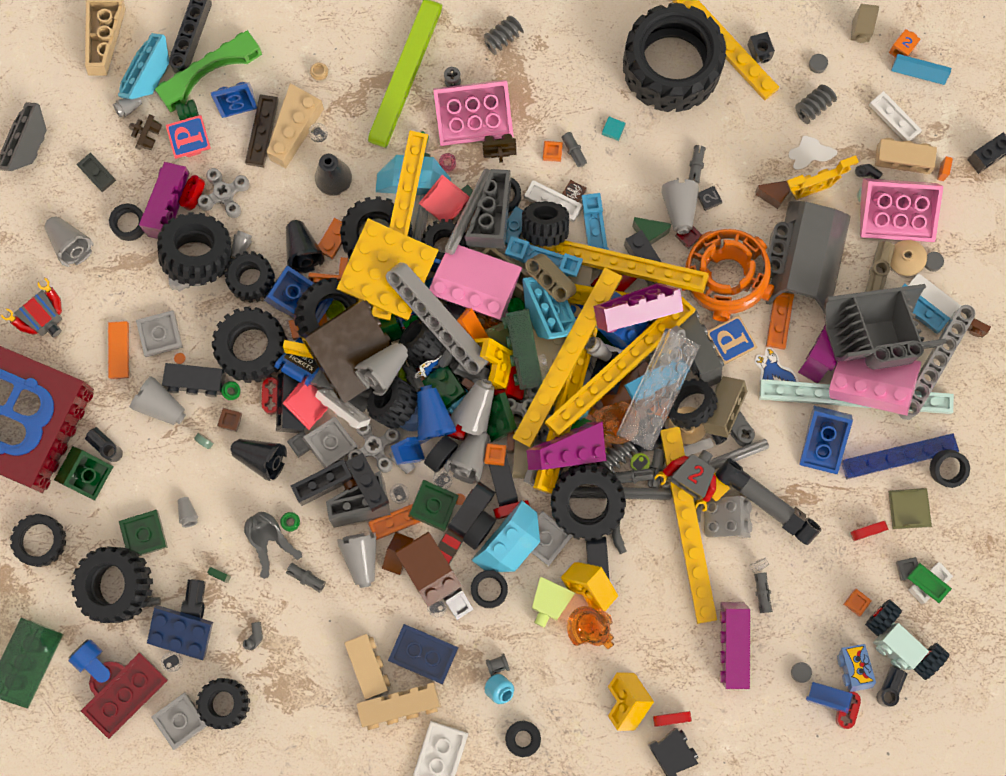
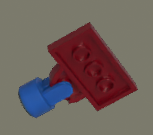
(116, 687)

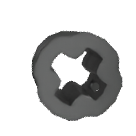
(456, 74)
(497, 665)

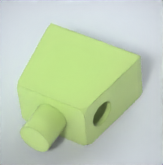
(550, 601)

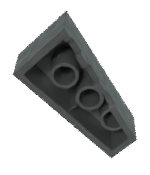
(491, 217)
(706, 362)

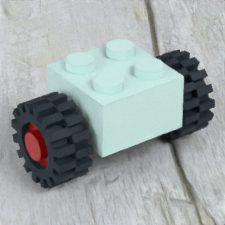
(901, 646)

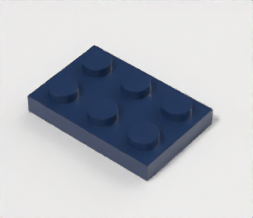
(179, 632)
(423, 654)

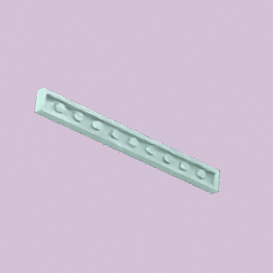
(819, 394)

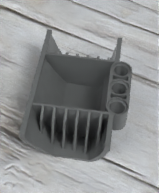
(809, 251)
(876, 327)

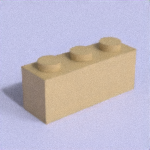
(905, 156)
(367, 666)

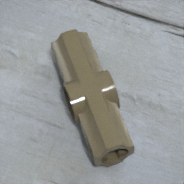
(881, 259)

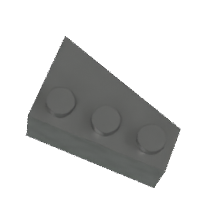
(352, 507)

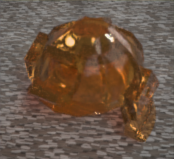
(612, 418)
(590, 626)

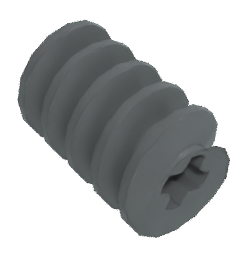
(501, 33)
(815, 102)
(617, 454)

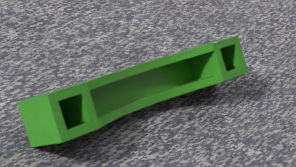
(237, 51)

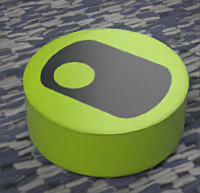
(640, 461)

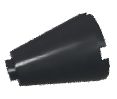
(332, 175)
(301, 248)
(260, 456)

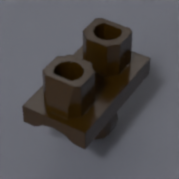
(150, 125)
(499, 148)

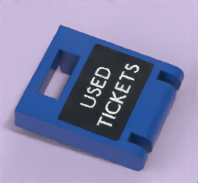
(298, 366)

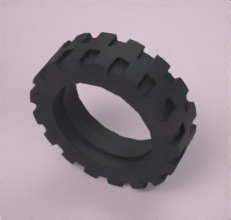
(699, 415)
(20, 531)

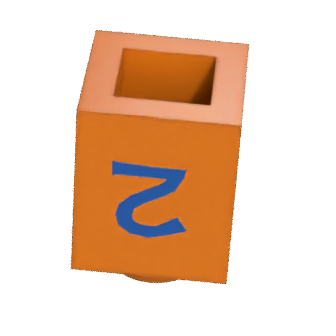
(905, 44)

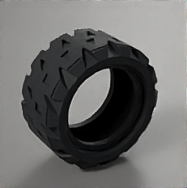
(680, 23)

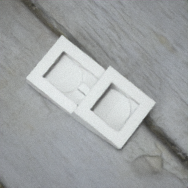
(941, 572)

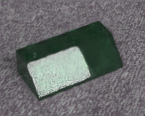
(523, 348)
(26, 661)

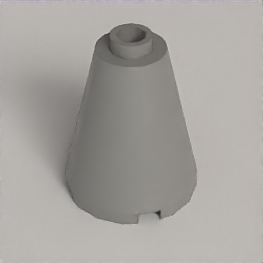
(681, 203)
(68, 242)
(382, 368)
(157, 403)
(475, 408)
(468, 458)
(360, 557)

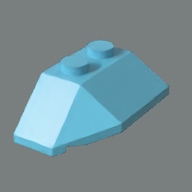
(146, 68)
(389, 175)
(548, 316)
(511, 541)

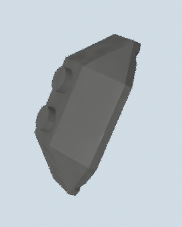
(23, 138)

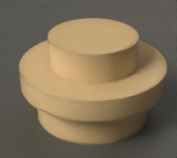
(319, 71)

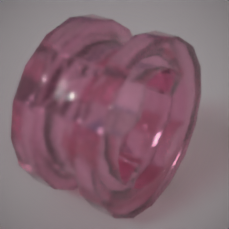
(446, 156)

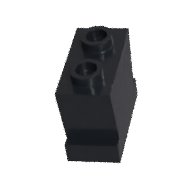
(674, 753)

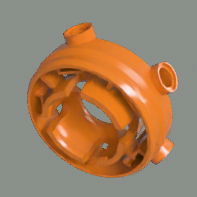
(741, 253)

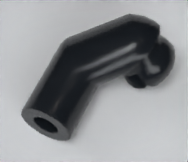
(868, 170)

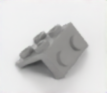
(728, 517)

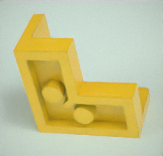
(499, 357)
(590, 583)
(631, 703)

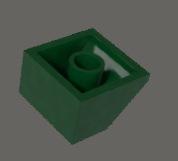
(83, 473)

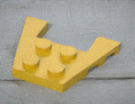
(808, 185)

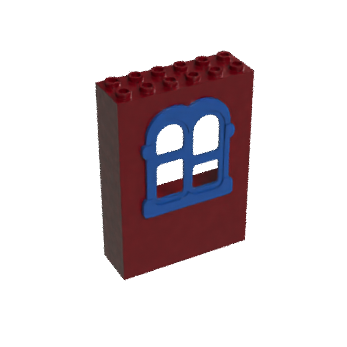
(50, 428)

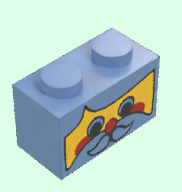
(856, 668)

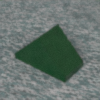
(652, 229)
(392, 328)

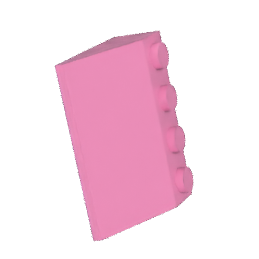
(472, 112)
(900, 209)
(476, 282)
(881, 389)

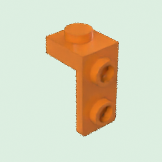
(315, 277)

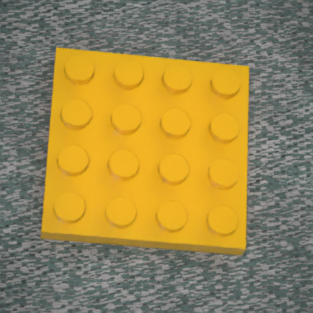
(375, 255)

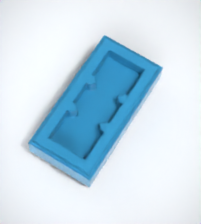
(514, 224)

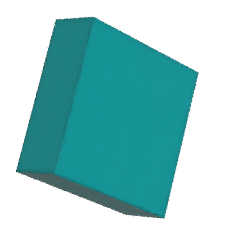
(613, 128)

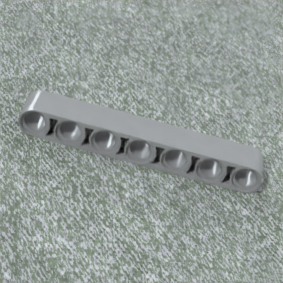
(436, 317)
(942, 355)

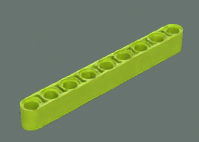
(405, 73)

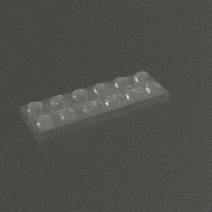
(658, 389)

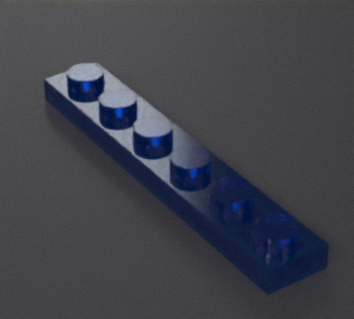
(897, 456)

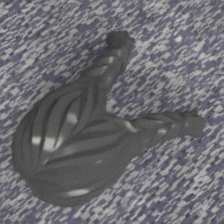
(261, 529)

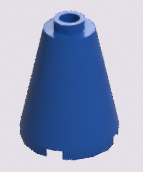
(432, 415)

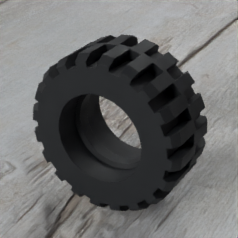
(358, 216)
(194, 229)
(309, 300)
(236, 325)
(596, 526)
(88, 582)

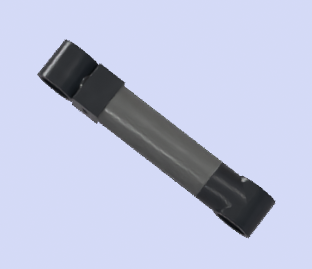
(792, 519)

